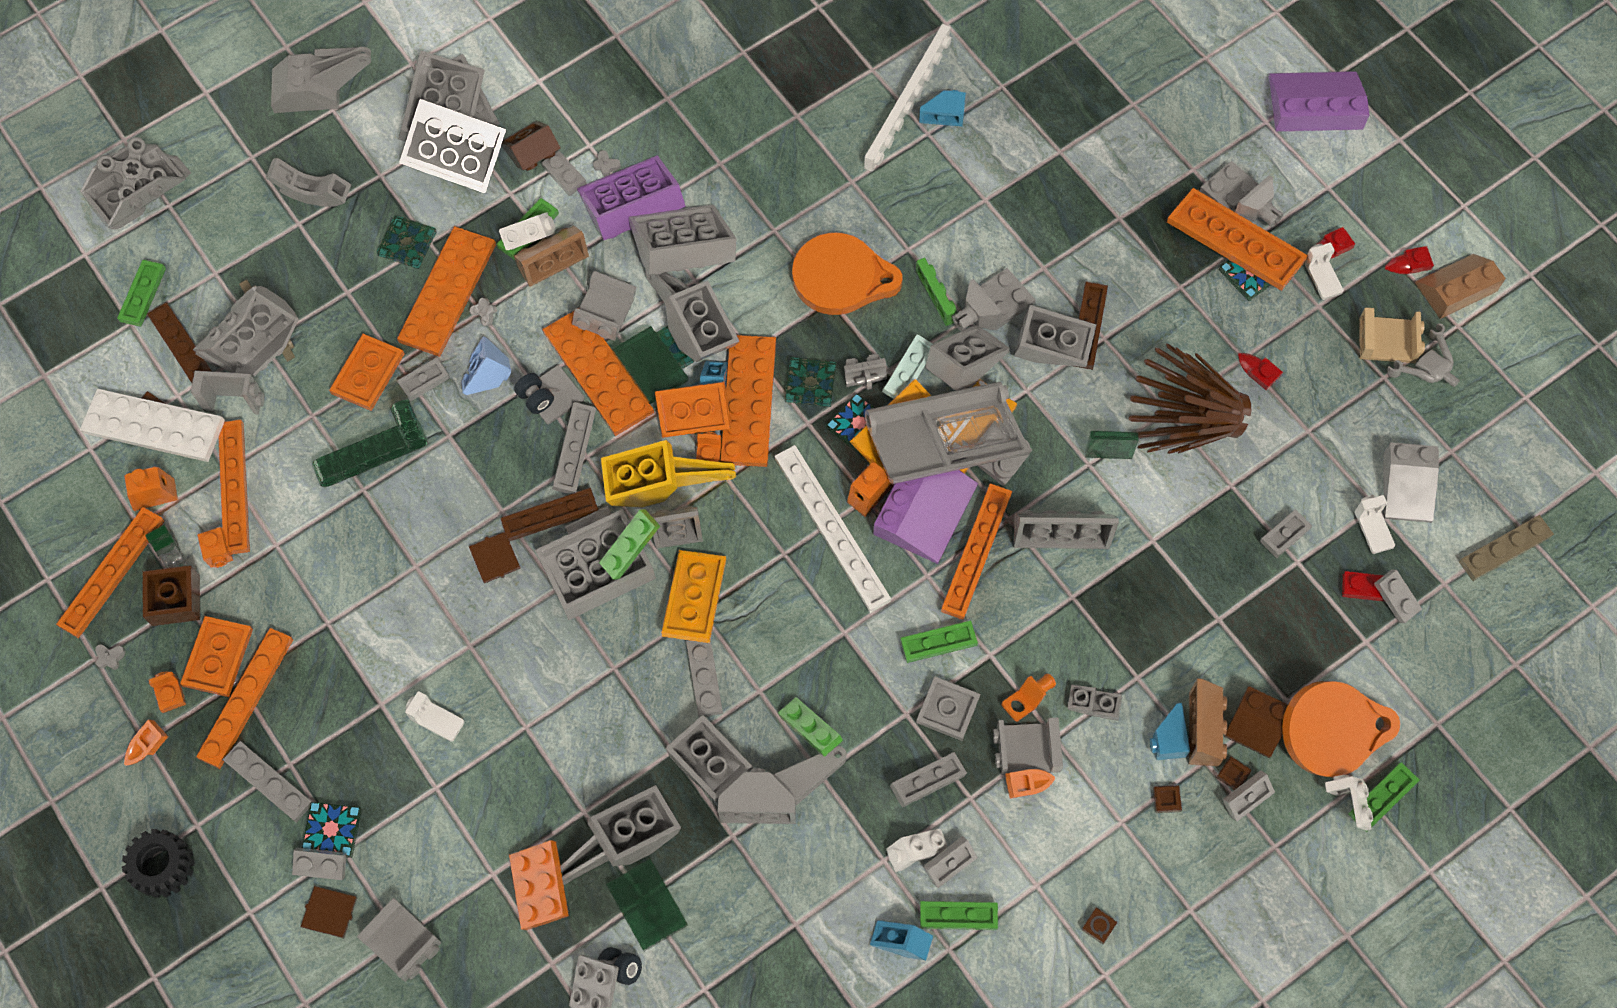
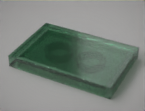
(649, 363)
(647, 905)

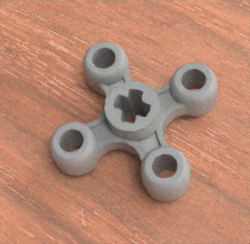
(122, 166)

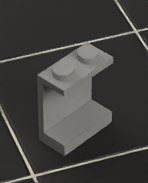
(604, 306)
(210, 384)
(1028, 747)
(400, 940)

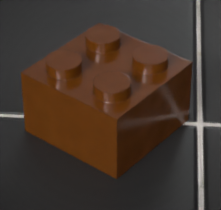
(171, 595)

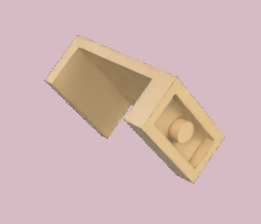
(1390, 338)

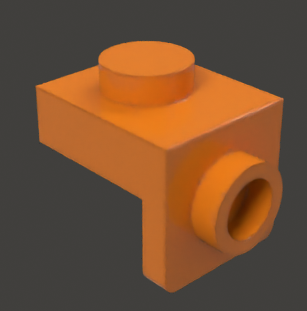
(214, 548)

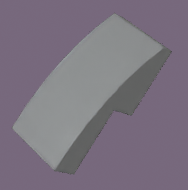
(1095, 703)

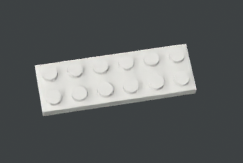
(152, 425)

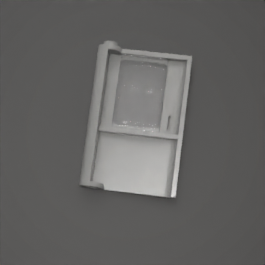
(945, 432)

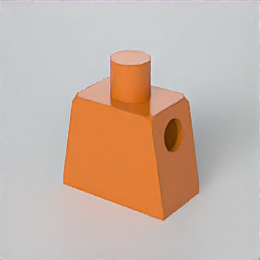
(872, 486)
(150, 488)

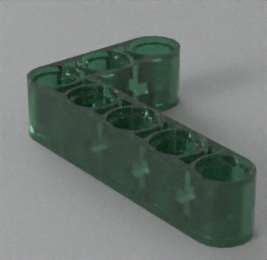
(374, 450)

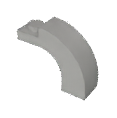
(309, 189)

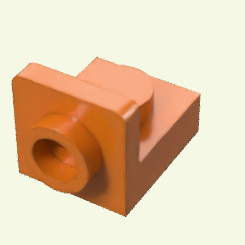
(709, 447)
(167, 691)

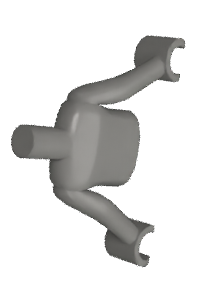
(1431, 366)

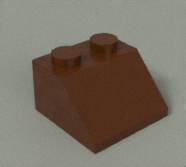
(531, 145)
(1257, 722)

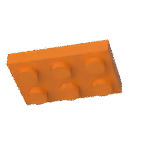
(367, 372)
(693, 409)
(216, 656)
(538, 885)

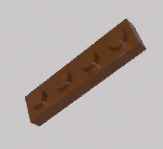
(1092, 312)
(177, 340)
(549, 514)

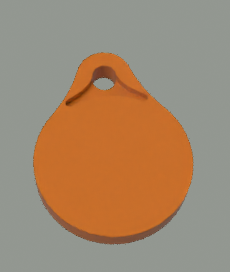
(842, 274)
(1333, 728)

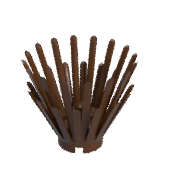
(1216, 408)

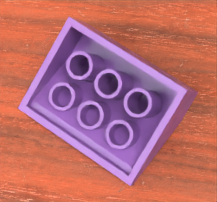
(1318, 101)
(630, 192)
(925, 513)

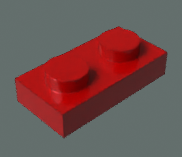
(1361, 586)

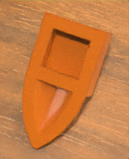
(145, 742)
(1028, 782)

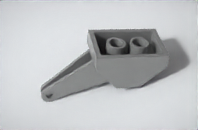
(314, 83)
(694, 316)
(773, 799)
(625, 833)

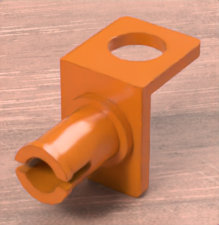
(1029, 695)

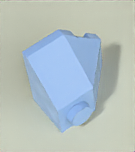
(487, 368)

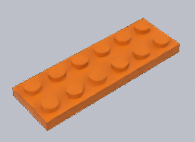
(1237, 239)
(446, 291)
(599, 374)
(749, 401)

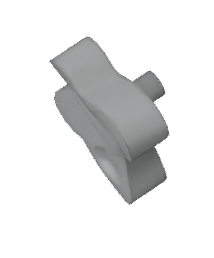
(606, 164)
(484, 310)
(109, 657)

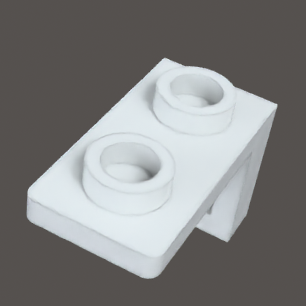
(527, 231)
(1322, 271)
(1373, 523)
(433, 717)
(1357, 787)
(916, 848)

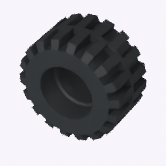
(140, 855)

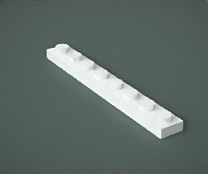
(905, 102)
(833, 529)

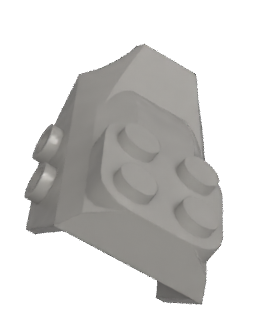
(102, 189)
(250, 333)

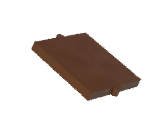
(494, 557)
(329, 912)

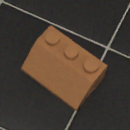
(552, 255)
(1460, 284)
(1207, 724)

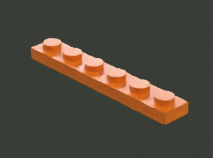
(234, 487)
(976, 551)
(109, 573)
(244, 698)

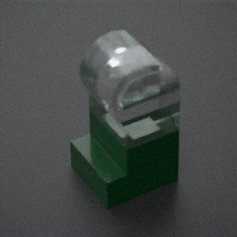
(166, 547)

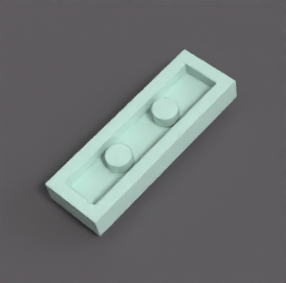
(909, 366)

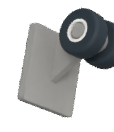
(549, 394)
(597, 979)

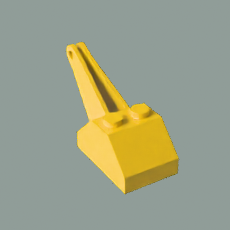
(652, 474)

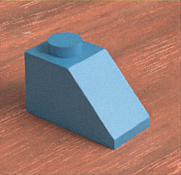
(944, 109)
(714, 372)
(1171, 737)
(902, 939)

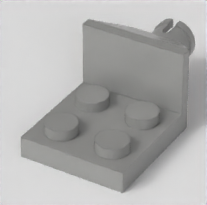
(1243, 194)
(994, 302)

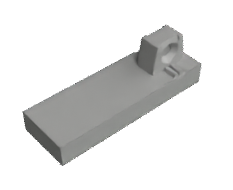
(928, 779)

